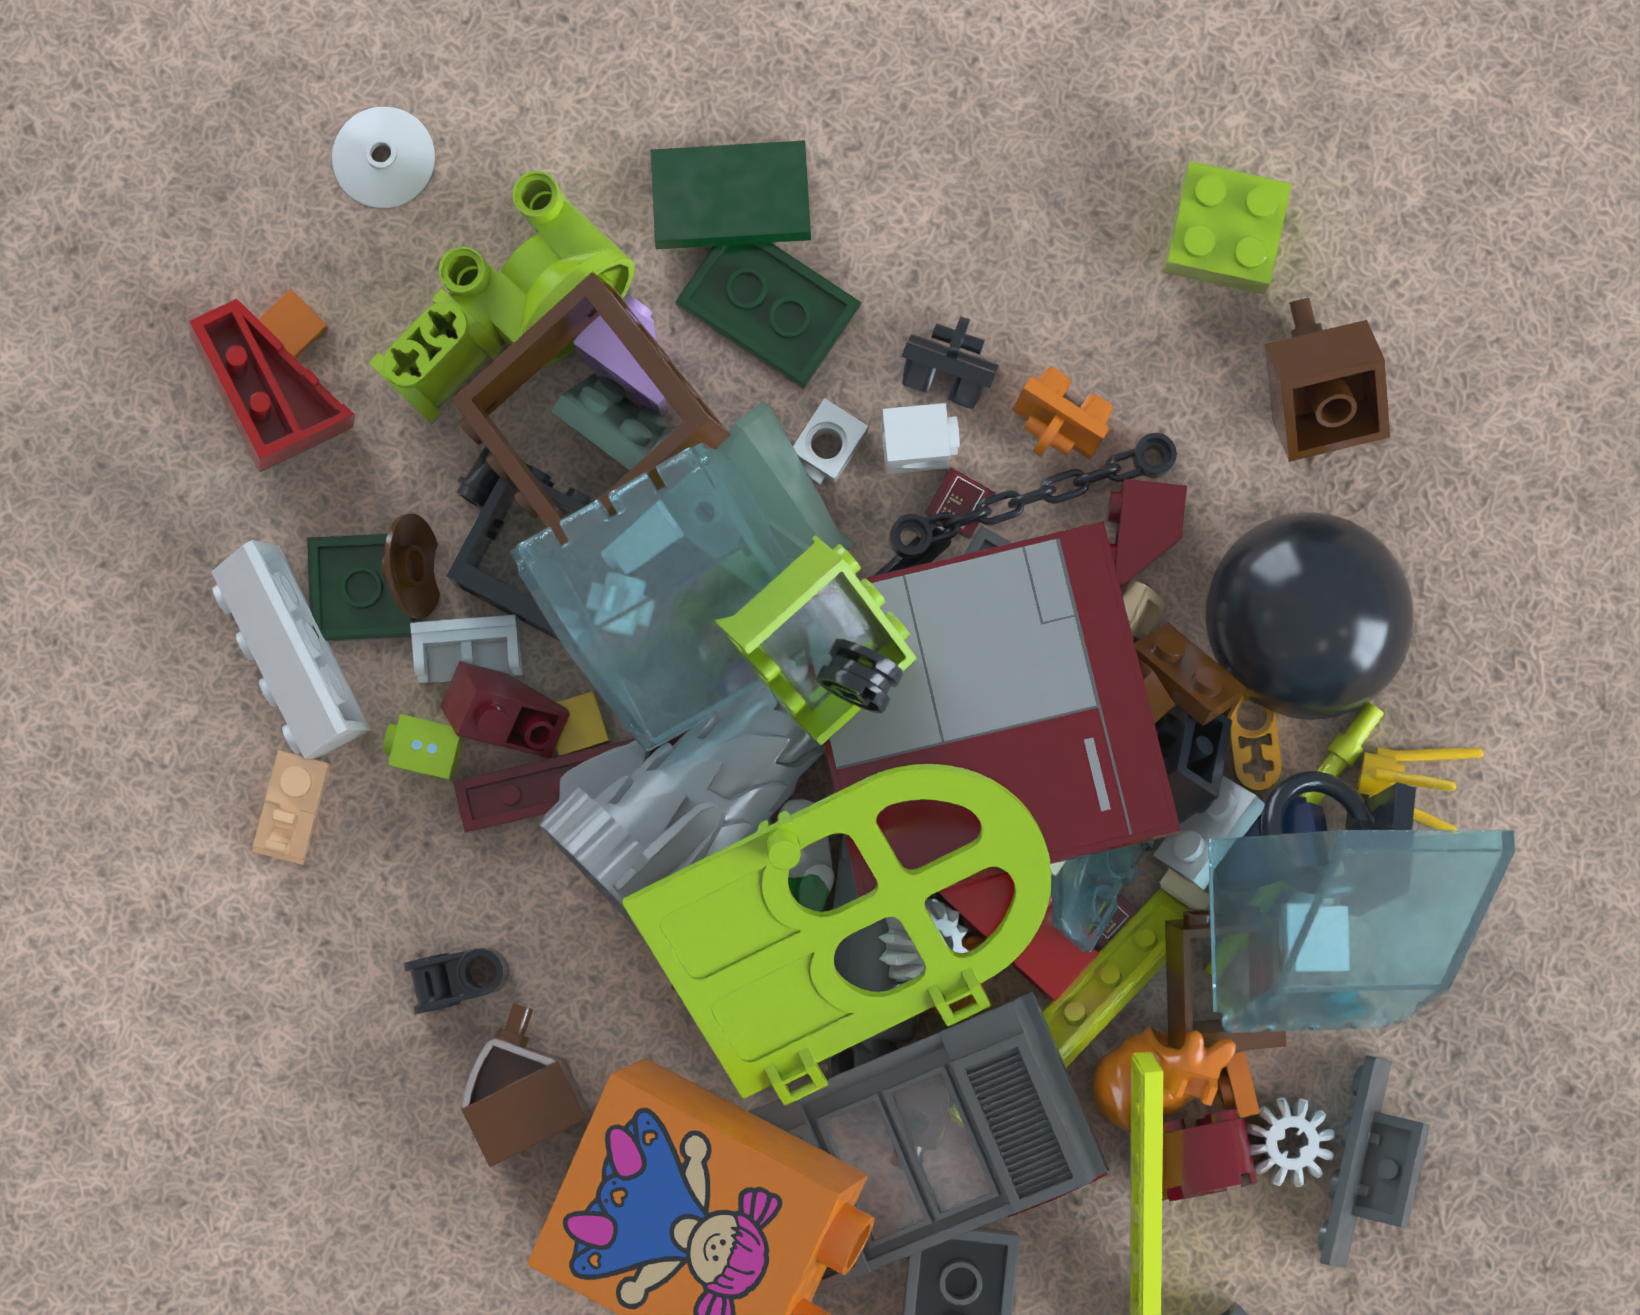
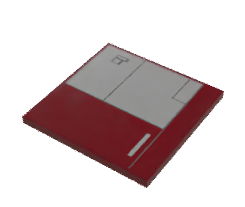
(1025, 682)

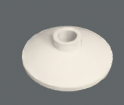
(387, 182)

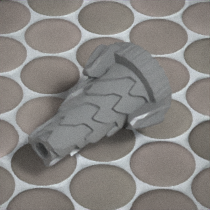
(646, 817)

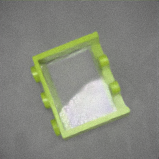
(796, 620)

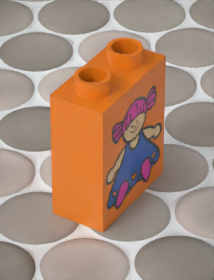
(697, 1207)

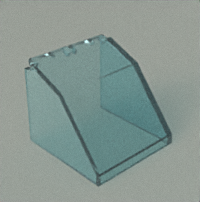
(644, 589)
(1345, 923)

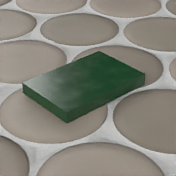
(730, 195)
(769, 306)

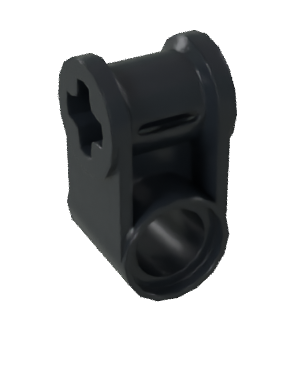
(447, 979)

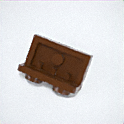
(1189, 674)

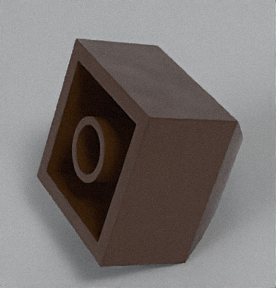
(1326, 386)
(519, 1093)

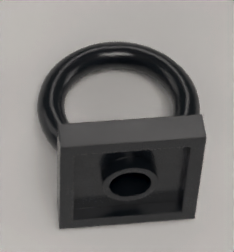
(1384, 811)

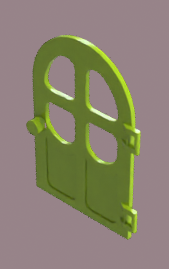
(763, 965)

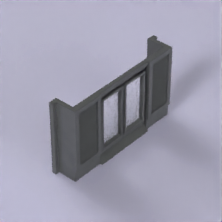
(951, 1131)

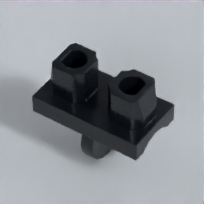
(928, 356)

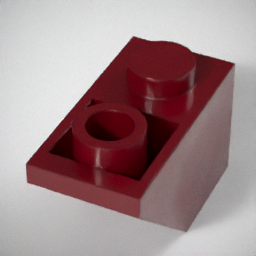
(1147, 524)
(502, 711)

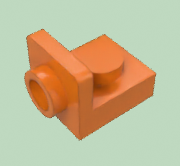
(1237, 1087)

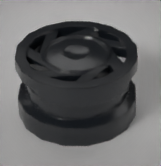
(859, 676)

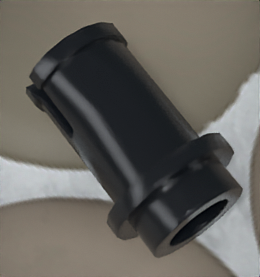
(478, 482)

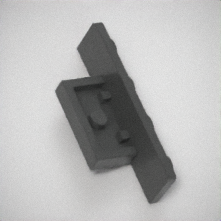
(1377, 1165)

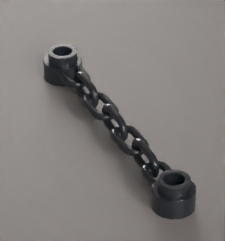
(922, 527)

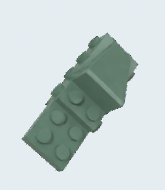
(755, 444)

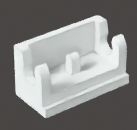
(479, 641)

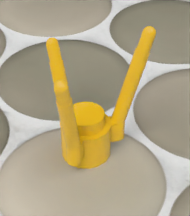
(1382, 771)

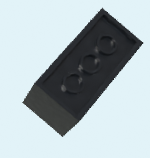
(488, 526)

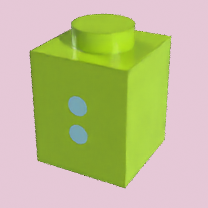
(423, 747)

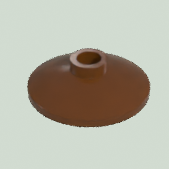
(410, 565)

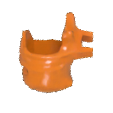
(1186, 1073)

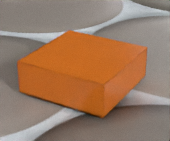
(293, 323)

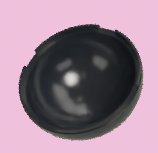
(1310, 615)

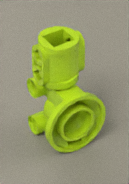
(500, 307)

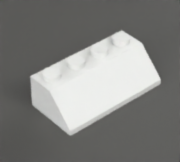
(295, 663)

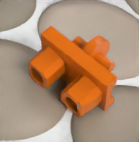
(1058, 420)

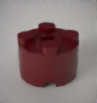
(1205, 1156)

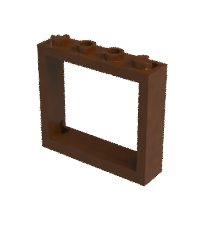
(537, 347)

